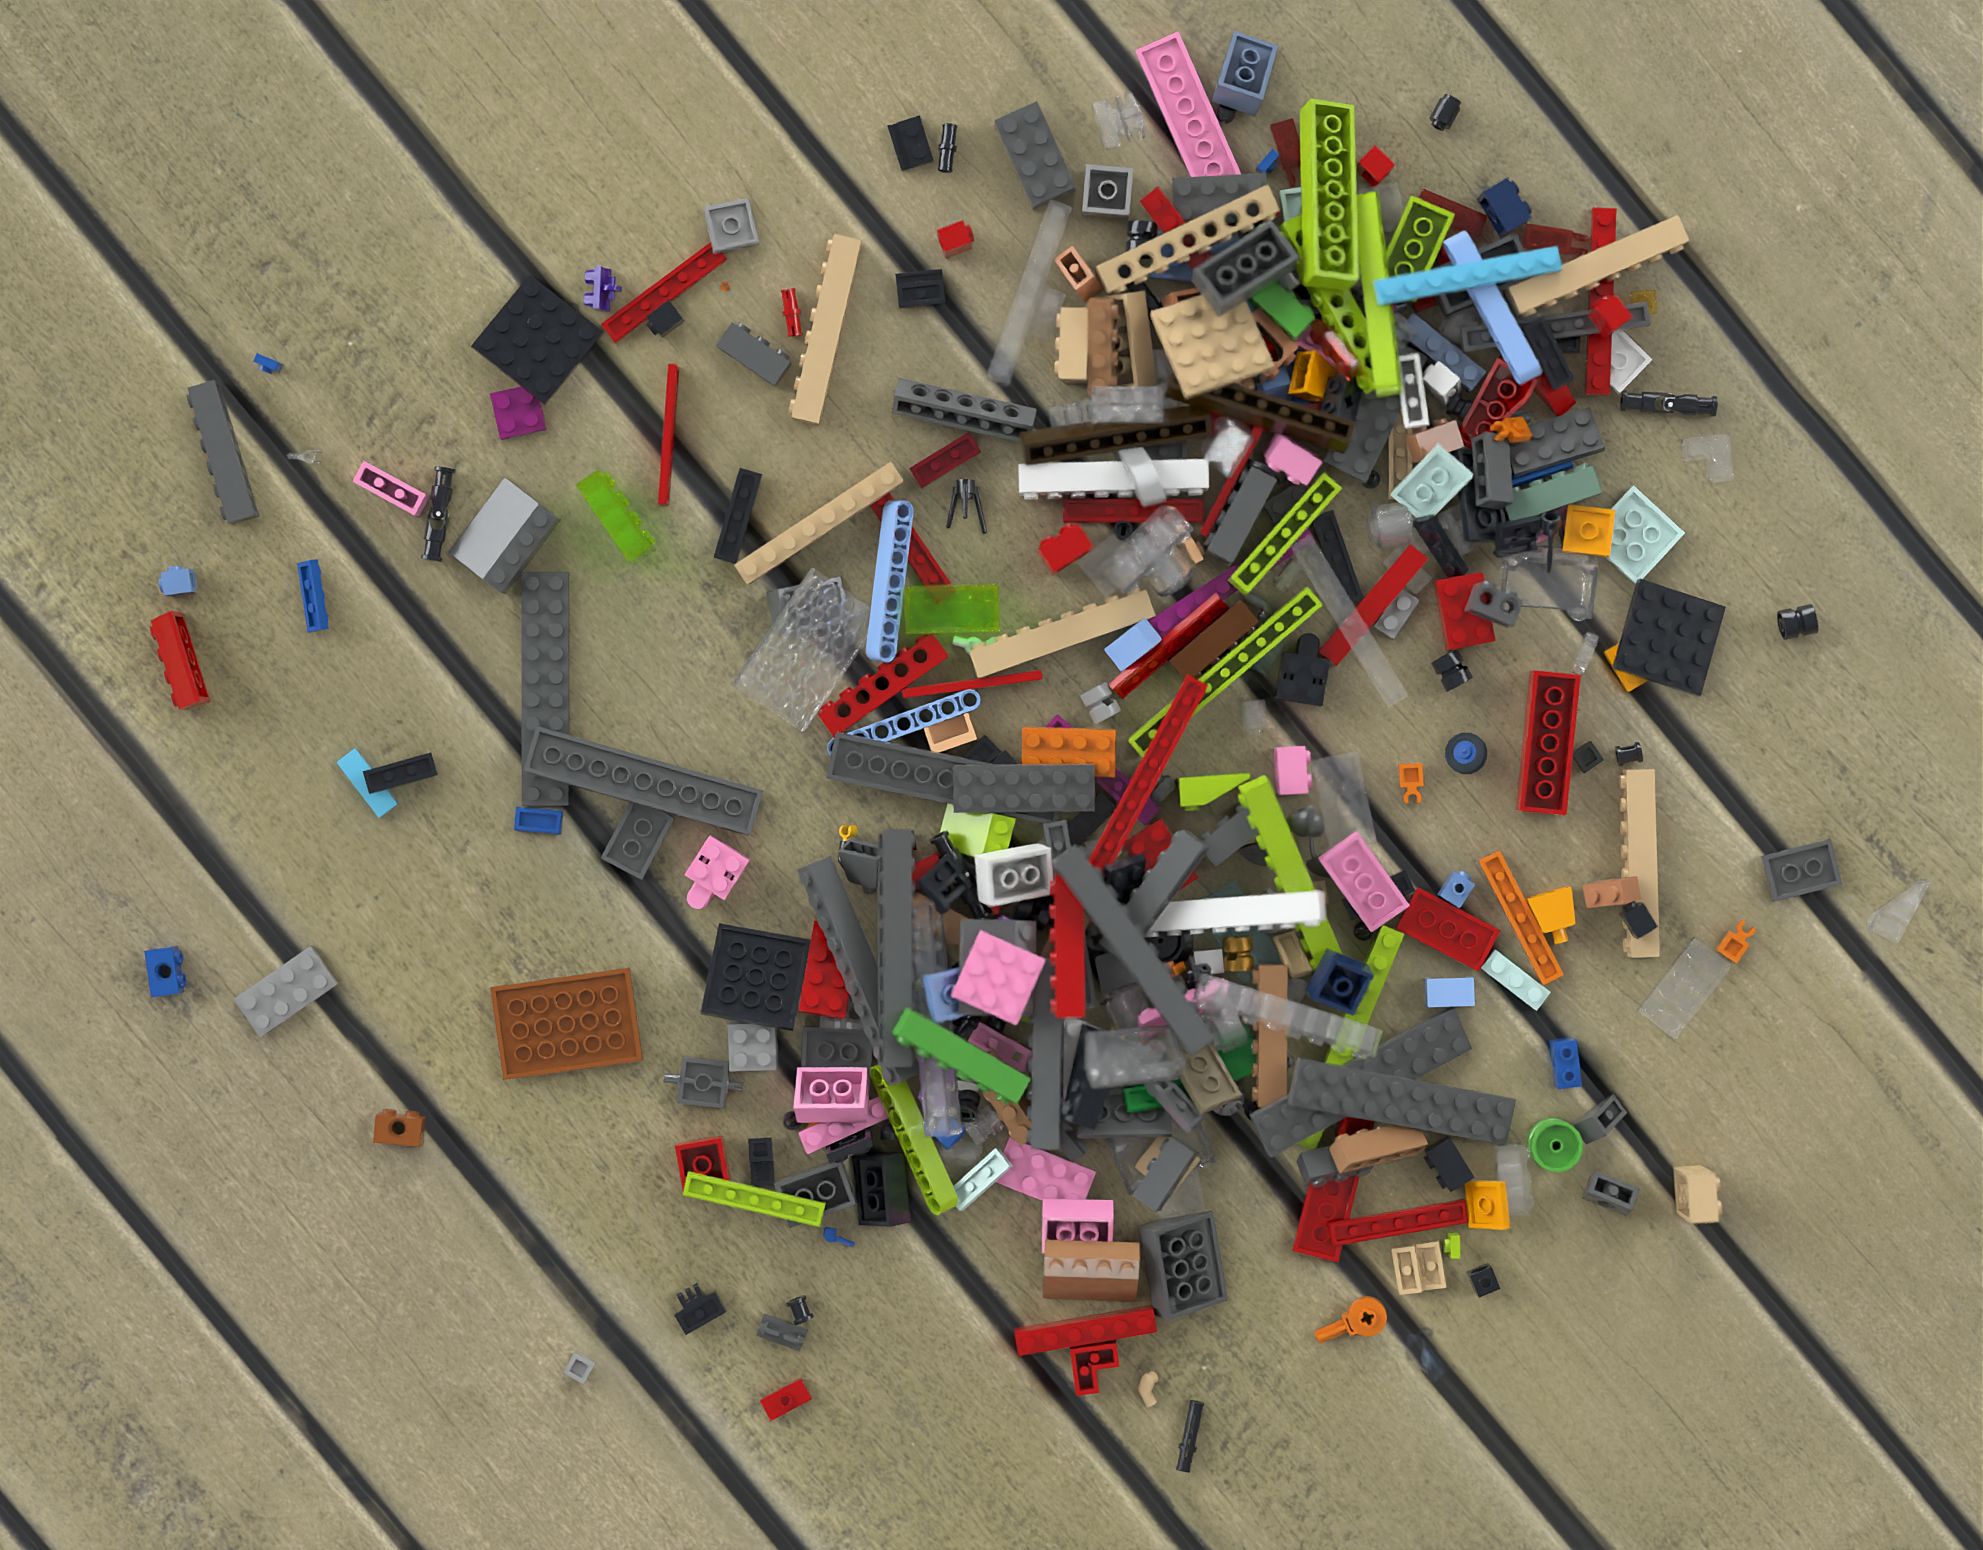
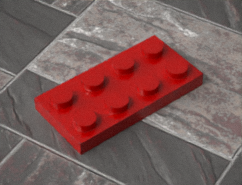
(1447, 929)
(823, 984)
(1321, 1206)

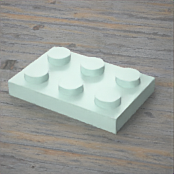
(1432, 483)

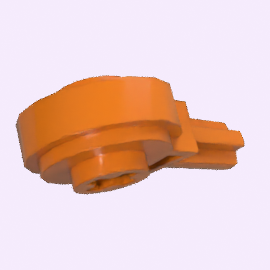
(1355, 1322)

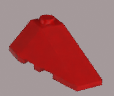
(1495, 401)

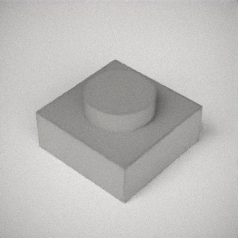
(579, 1367)

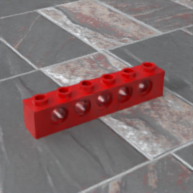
(935, 656)

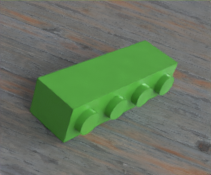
(1284, 309)

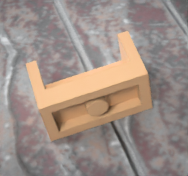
(950, 733)

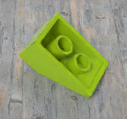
(1204, 789)
(977, 831)

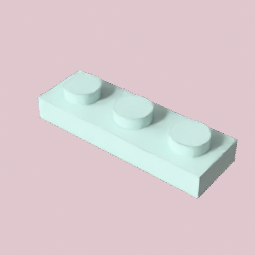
(1515, 979)
(981, 1178)

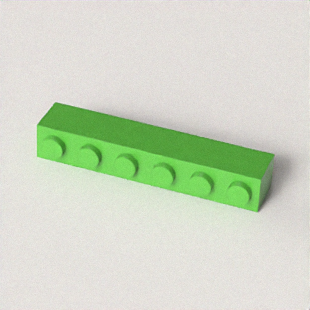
(960, 1056)

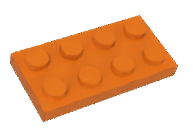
(1071, 746)

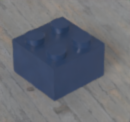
(1505, 207)
(1340, 982)

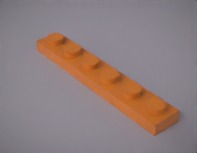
(1520, 917)

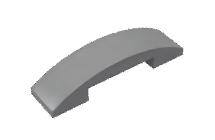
(1142, 471)

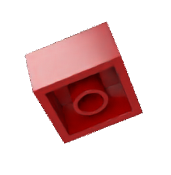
(703, 1157)

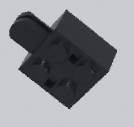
(1304, 672)

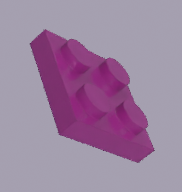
(517, 413)

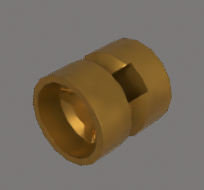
(1238, 953)

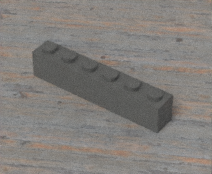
(222, 451)
(1163, 881)

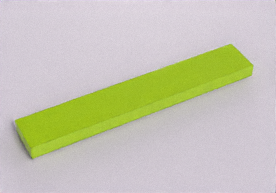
(754, 1199)

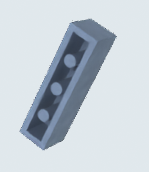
(1439, 349)

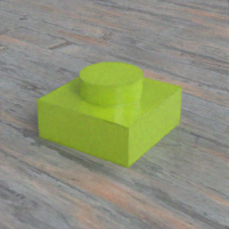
(1452, 1245)

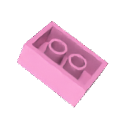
(832, 1094)
(1077, 1220)

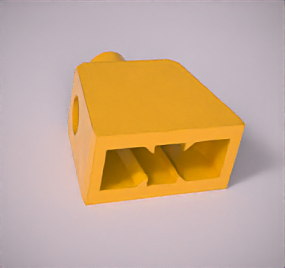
(1310, 376)
(1553, 912)

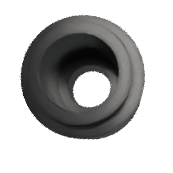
(1445, 112)

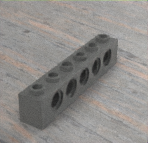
(962, 410)

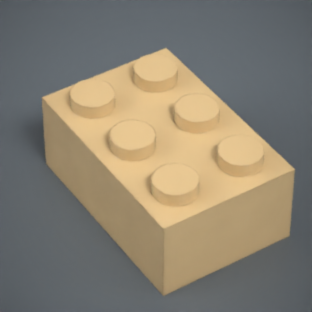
(1072, 346)
(1697, 1194)

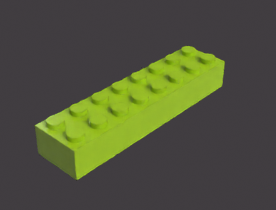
(1328, 195)

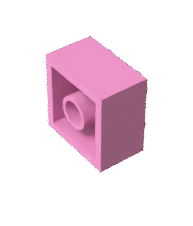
(1291, 457)
(1291, 770)

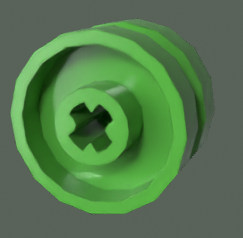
(1560, 1157)

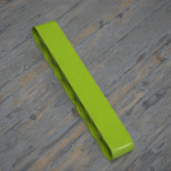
(917, 1148)

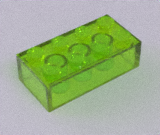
(616, 517)
(952, 608)

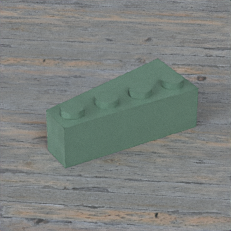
(1555, 493)

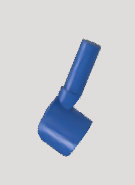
(830, 1236)

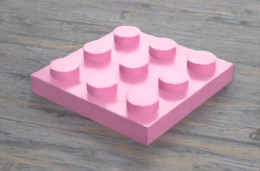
(998, 977)

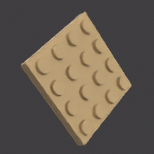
(1209, 348)

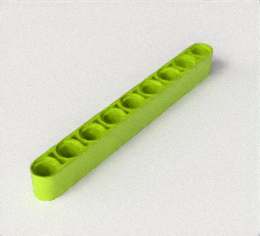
(1379, 318)

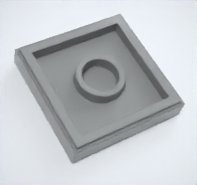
(731, 225)

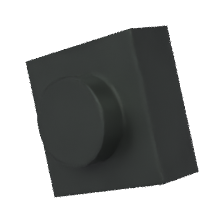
(1587, 756)

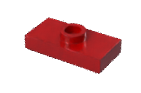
(785, 1399)

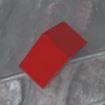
(1351, 1125)

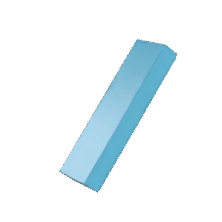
(353, 766)

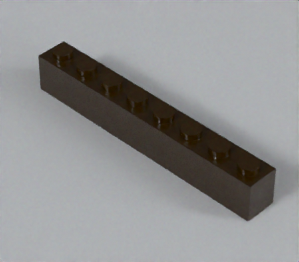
(1270, 413)
(1099, 438)

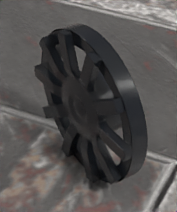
(1281, 480)

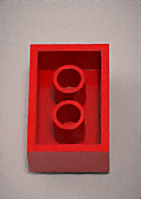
(1065, 548)
(1458, 626)
(1150, 843)

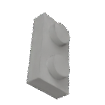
(1396, 614)

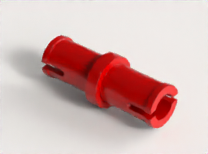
(791, 312)

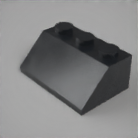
(881, 1189)

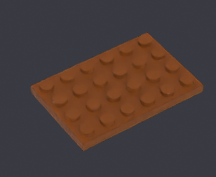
(566, 1023)

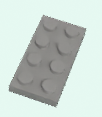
(286, 991)

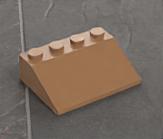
(1091, 1270)

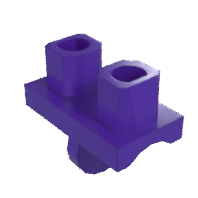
(603, 288)

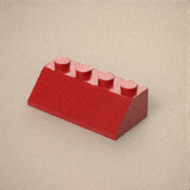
(179, 660)

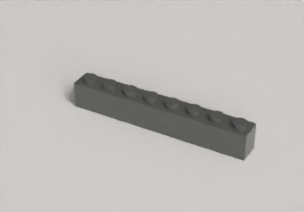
(1046, 1067)

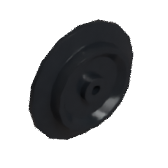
(1173, 947)

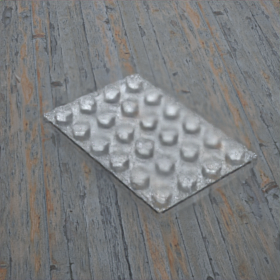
(806, 650)

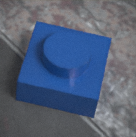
(1269, 163)
(267, 364)

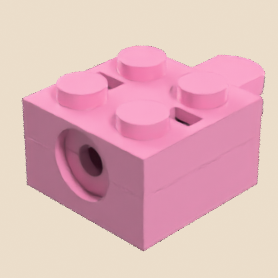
(714, 872)

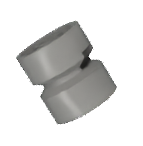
(1100, 703)

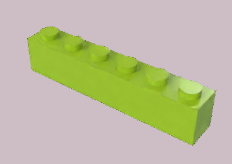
(1284, 534)

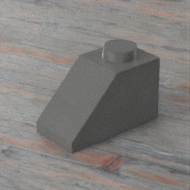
(1600, 1119)

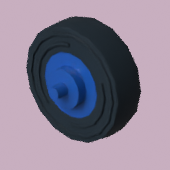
(1466, 753)

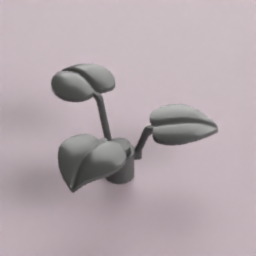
(1304, 823)

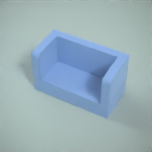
(1133, 644)
(1449, 992)

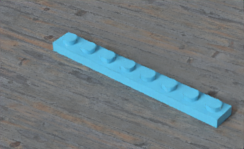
(1467, 276)

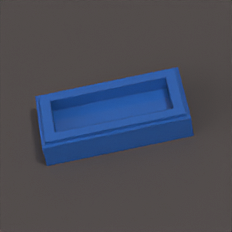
(538, 820)

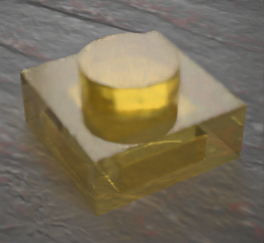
(1645, 296)

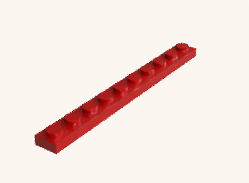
(1148, 772)

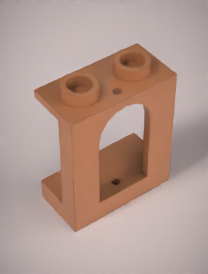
(1287, 345)

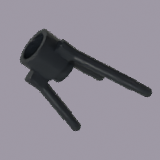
(966, 489)
(1551, 524)

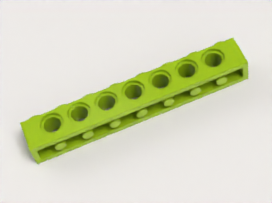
(1346, 311)

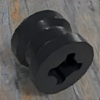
(1459, 407)

